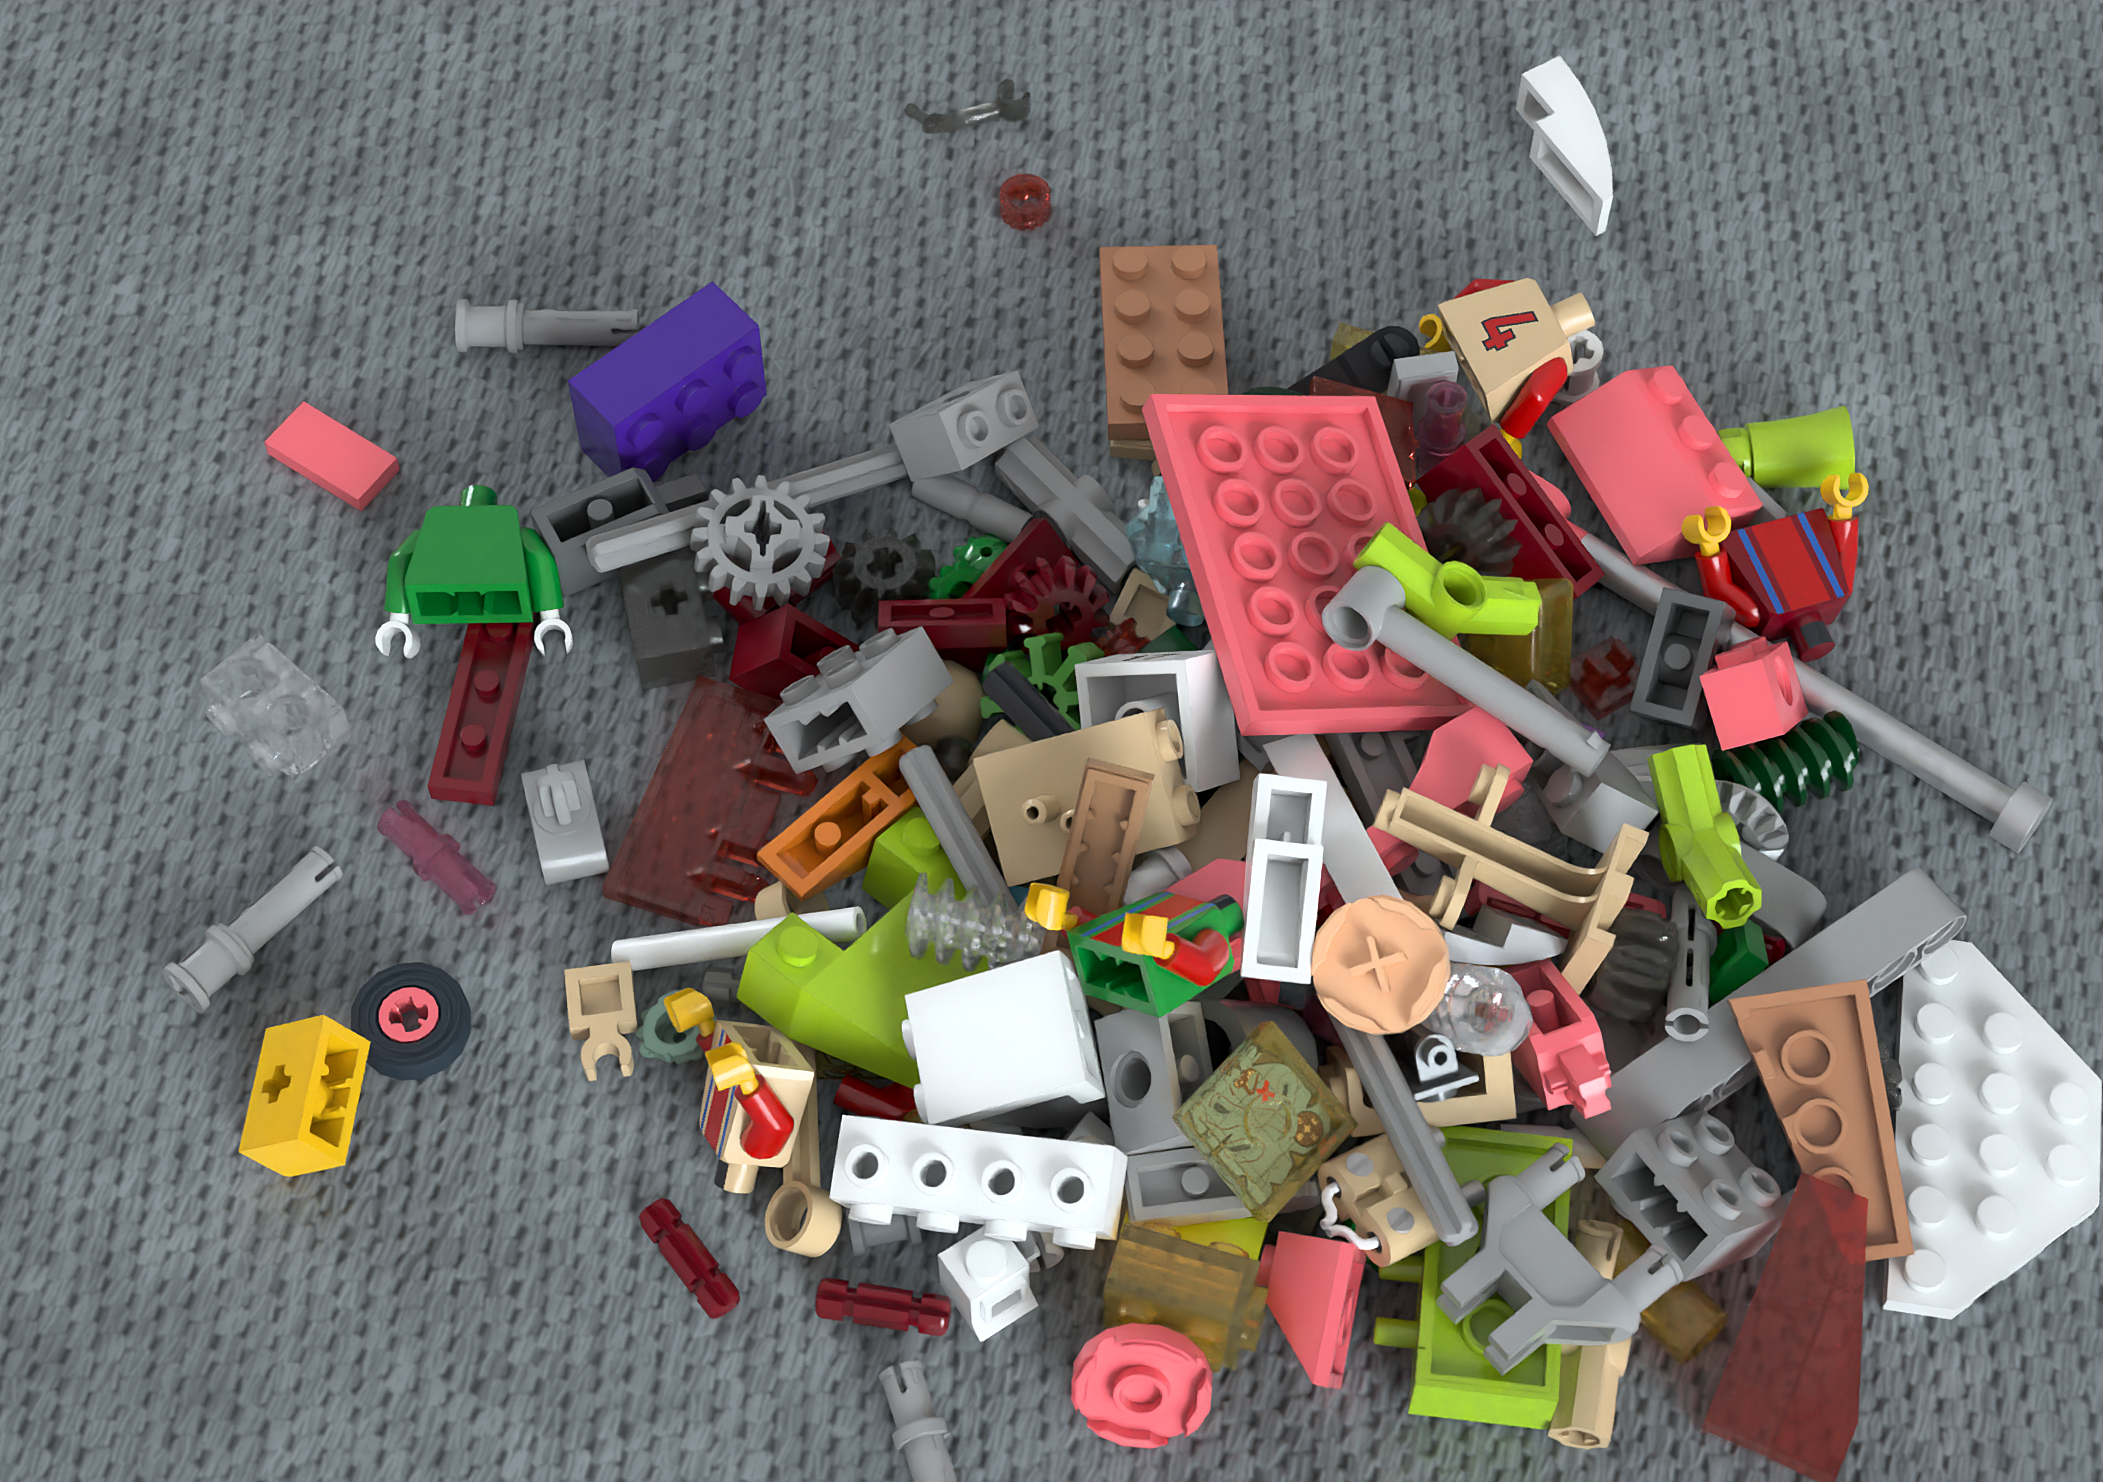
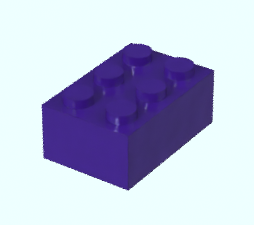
(670, 385)

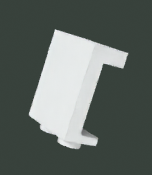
(1002, 1042)

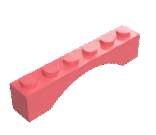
(1444, 776)

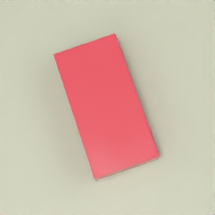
(332, 456)

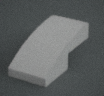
(1501, 939)

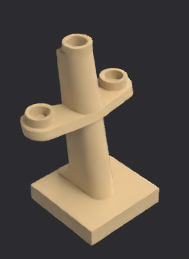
(1566, 893)

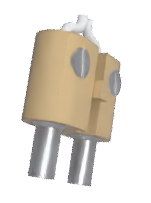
(1380, 1200)

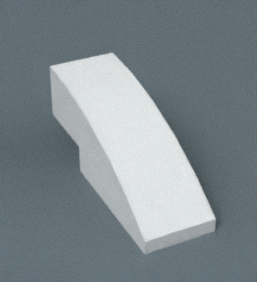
(1568, 140)
(1282, 878)

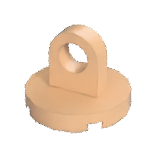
(1380, 965)

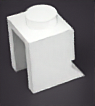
(986, 1282)

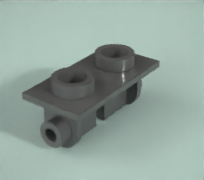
(1429, 1063)

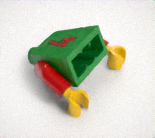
(1145, 952)

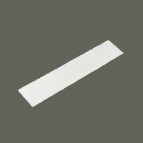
(1347, 847)

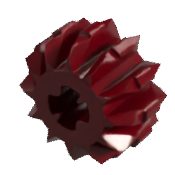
(1078, 607)

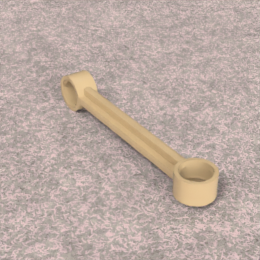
(802, 1174)

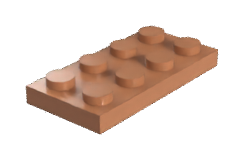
(1159, 329)

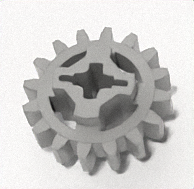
(731, 549)

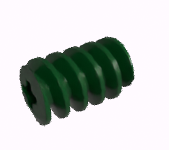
(1791, 761)

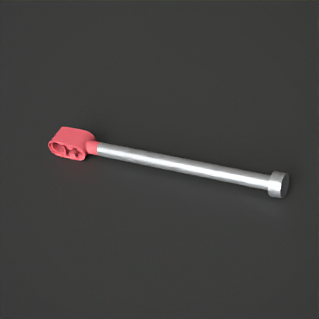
(2012, 812)

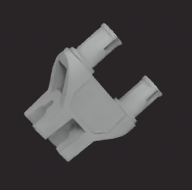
(1544, 1276)

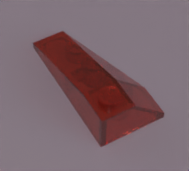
(1798, 1351)

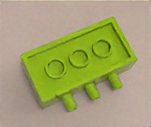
(1448, 1361)

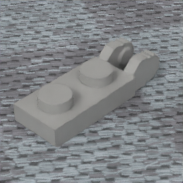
(1186, 1190)

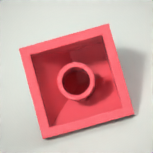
(1314, 1299)

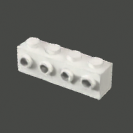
(978, 1179)

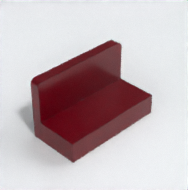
(956, 627)

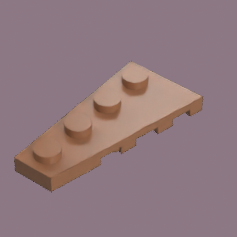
(1830, 1096)

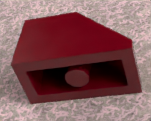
(781, 650)

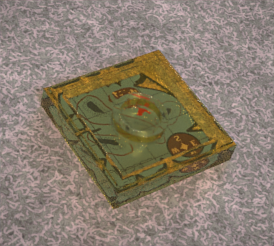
(1265, 1121)

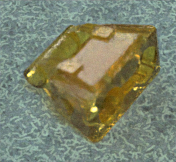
(1544, 651)

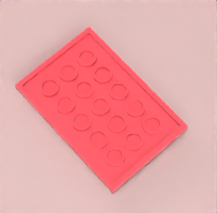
(1271, 518)

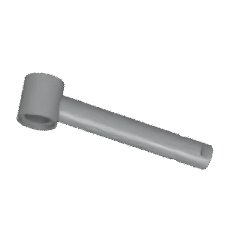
(1372, 610)

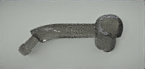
(1003, 108)

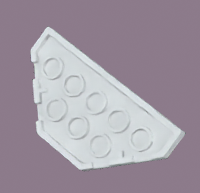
(1988, 1133)

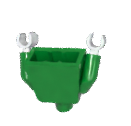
(471, 569)

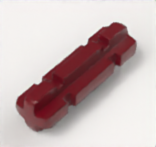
(689, 1258)
(883, 1306)

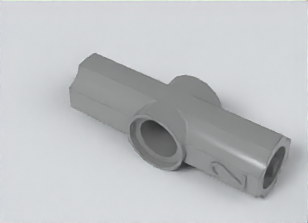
(1072, 506)

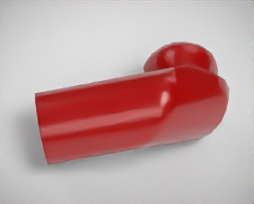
(864, 1099)

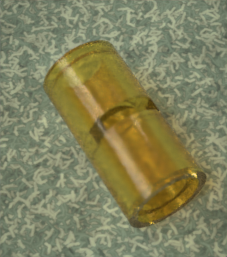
(1682, 1317)

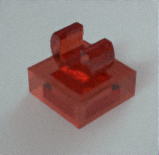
(1604, 677)

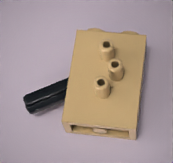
(1036, 785)

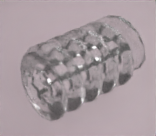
(969, 927)
(1481, 1011)

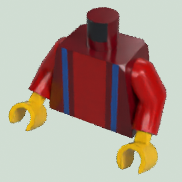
(1785, 572)

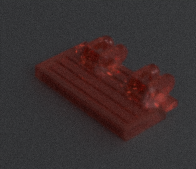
(706, 810)

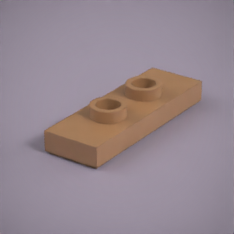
(1101, 842)

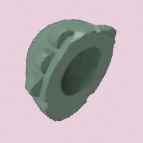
(661, 1036)

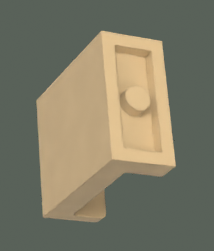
(1476, 1102)

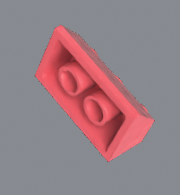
(1651, 462)

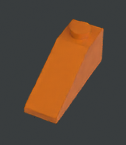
(841, 828)

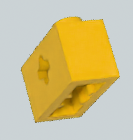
(304, 1096)

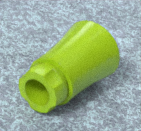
(1794, 449)

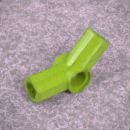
(1452, 595)
(1699, 839)

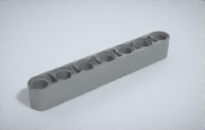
(1870, 943)

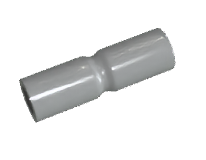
(967, 503)

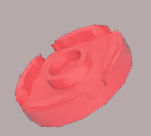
(1141, 1385)

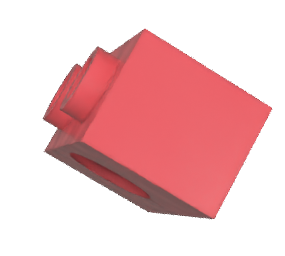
(1753, 692)

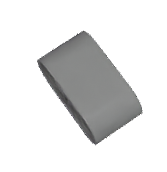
(565, 822)

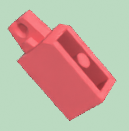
(1564, 1047)

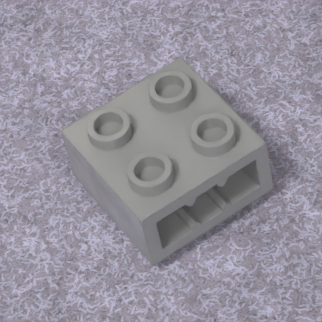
(859, 700)
(1693, 1193)

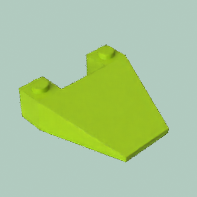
(856, 997)

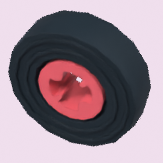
(434, 997)

